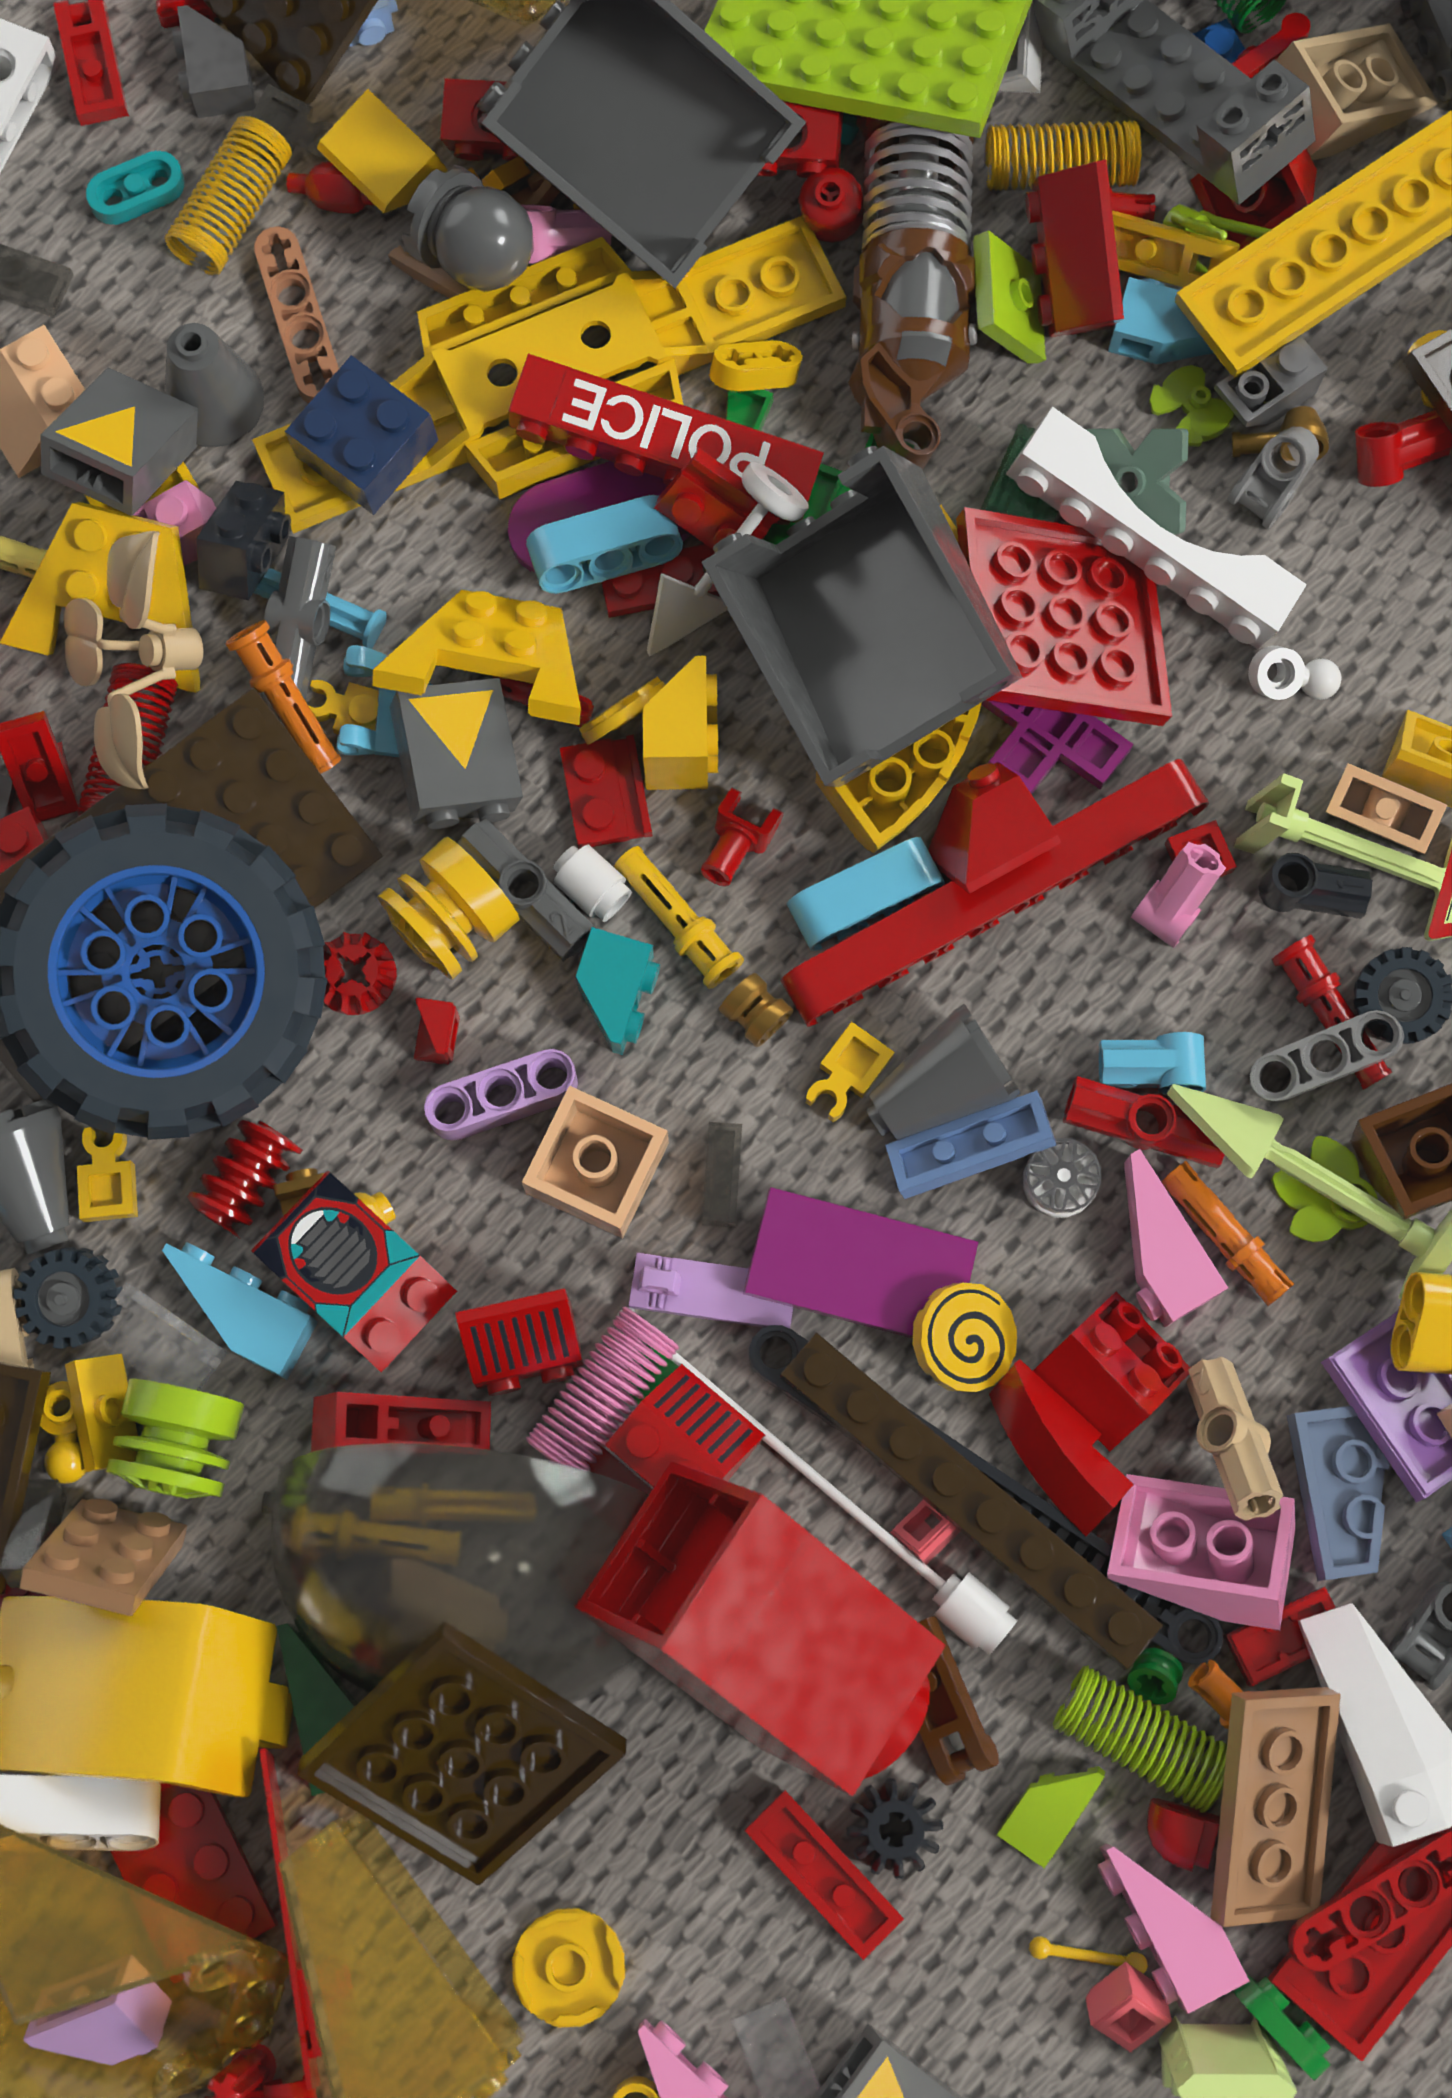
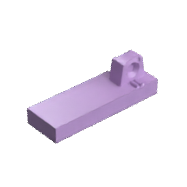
(701, 1292)

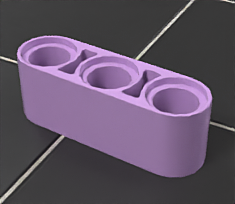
(475, 1088)

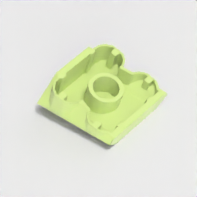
(1223, 2062)

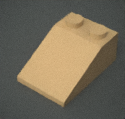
(1357, 85)

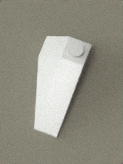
(1386, 1728)

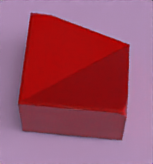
(436, 1031)

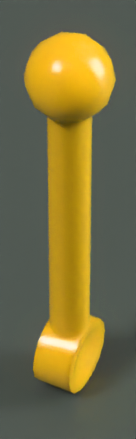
(1041, 1948)

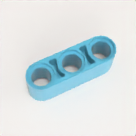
(602, 545)
(865, 891)

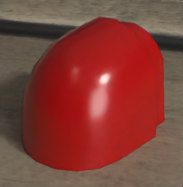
(1182, 1833)

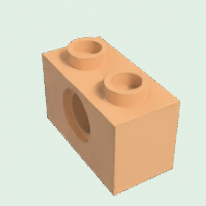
(1386, 809)

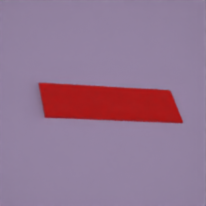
(280, 1853)

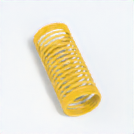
(1125, 151)
(193, 234)

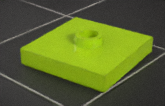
(1008, 298)

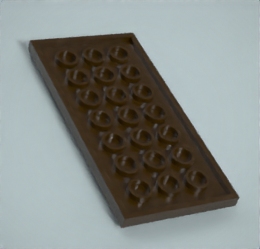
(249, 774)

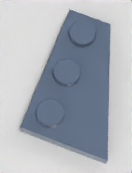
(1340, 1490)

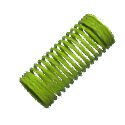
(1194, 1793)

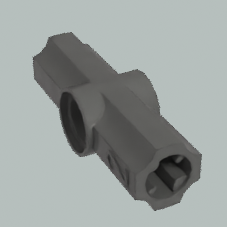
(299, 608)
(547, 910)

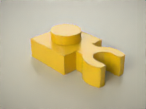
(356, 707)
(852, 1065)
(106, 1185)

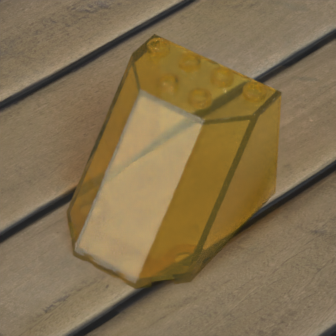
(90, 1935)

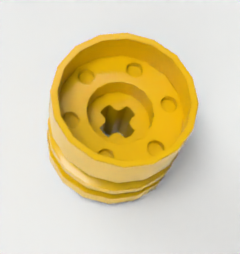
(449, 907)

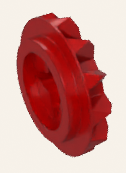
(379, 973)

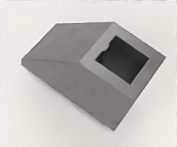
(216, 66)
(1274, 384)

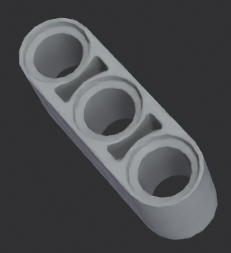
(1299, 1055)

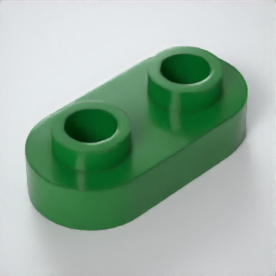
(1300, 2042)

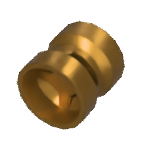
(755, 1009)

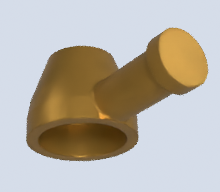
(1296, 417)

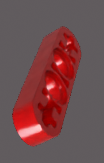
(1393, 1906)

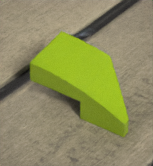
(1049, 1812)

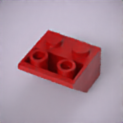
(1114, 1370)

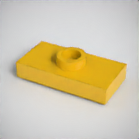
(97, 1400)

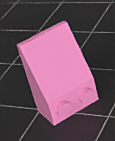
(1198, 1554)

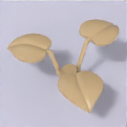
(163, 649)

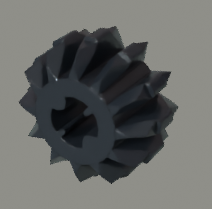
(879, 1815)

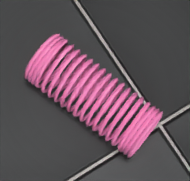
(634, 1328)

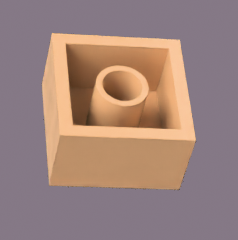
(595, 1161)

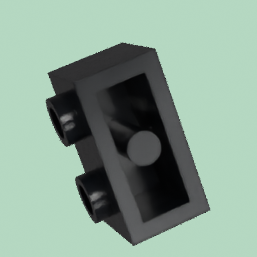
(242, 540)

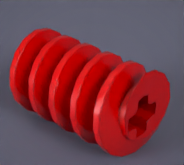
(242, 1175)

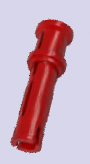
(1324, 984)

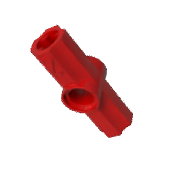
(1114, 1112)

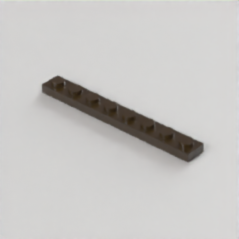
(971, 1502)

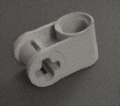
(1270, 481)

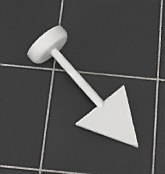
(685, 607)

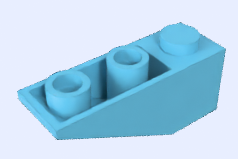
(1155, 326)
(248, 1320)

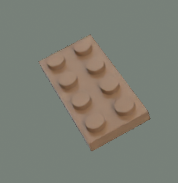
(1275, 1805)

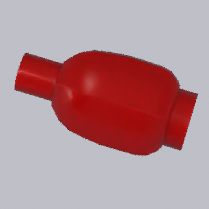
(328, 189)

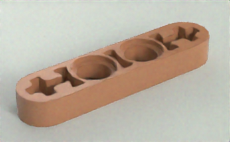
(295, 317)

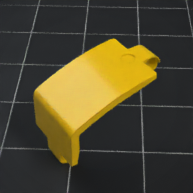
(138, 1696)

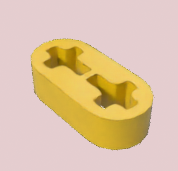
(755, 365)

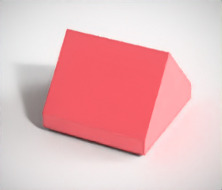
(920, 1537)

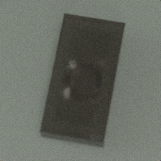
(32, 281)

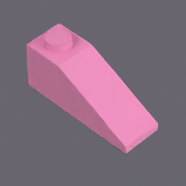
(1167, 1255)

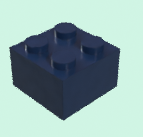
(362, 434)

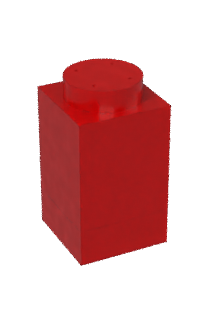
(766, 1628)

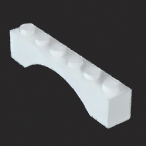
(1069, 473)

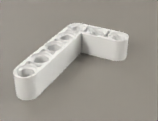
(82, 1811)

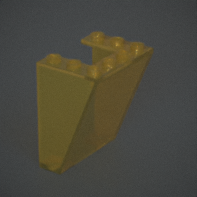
(387, 1977)

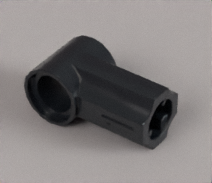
(1319, 887)

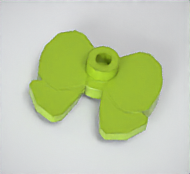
(1204, 416)

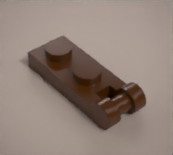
(953, 1711)

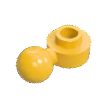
(64, 1457)

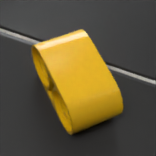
(1424, 1325)

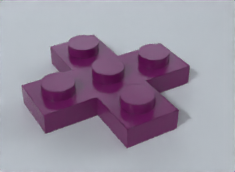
(1051, 735)

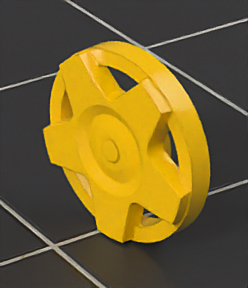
(621, 712)

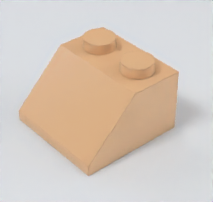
(33, 393)

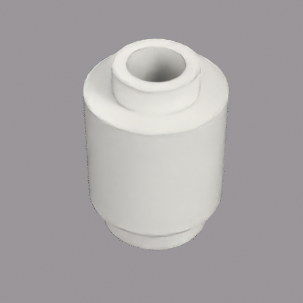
(591, 882)

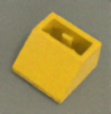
(682, 730)

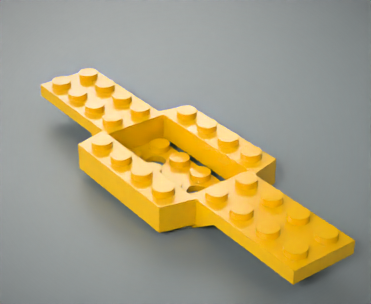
(725, 298)

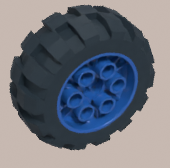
(178, 1084)

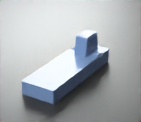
(970, 1145)

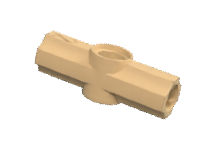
(1234, 1439)

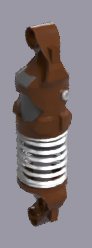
(912, 281)

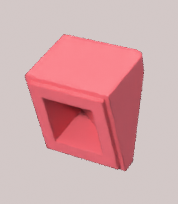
(1127, 2007)

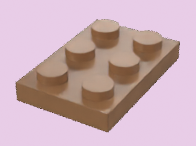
(104, 1556)

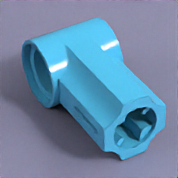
(1154, 1063)

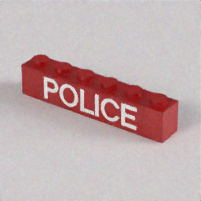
(643, 430)

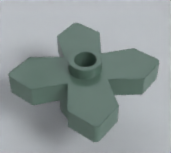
(1152, 464)

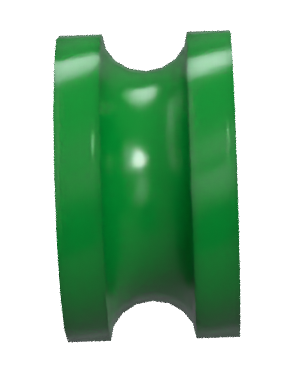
(1156, 1676)

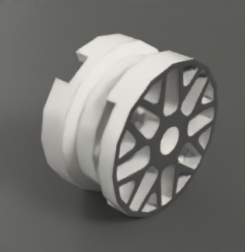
(1062, 1179)

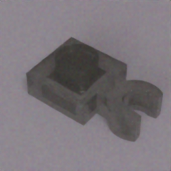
(291, 120)

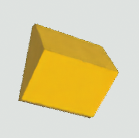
(379, 153)
(1422, 757)

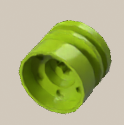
(175, 1438)

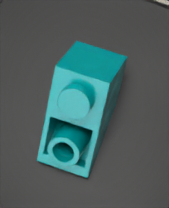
(612, 981)

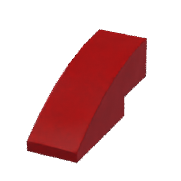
(1058, 1448)

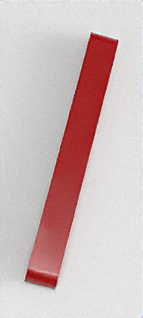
(950, 913)

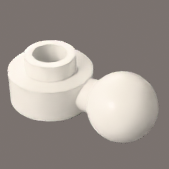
(1317, 678)

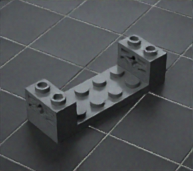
(1183, 90)

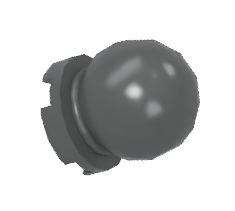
(469, 230)

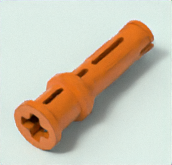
(273, 677)

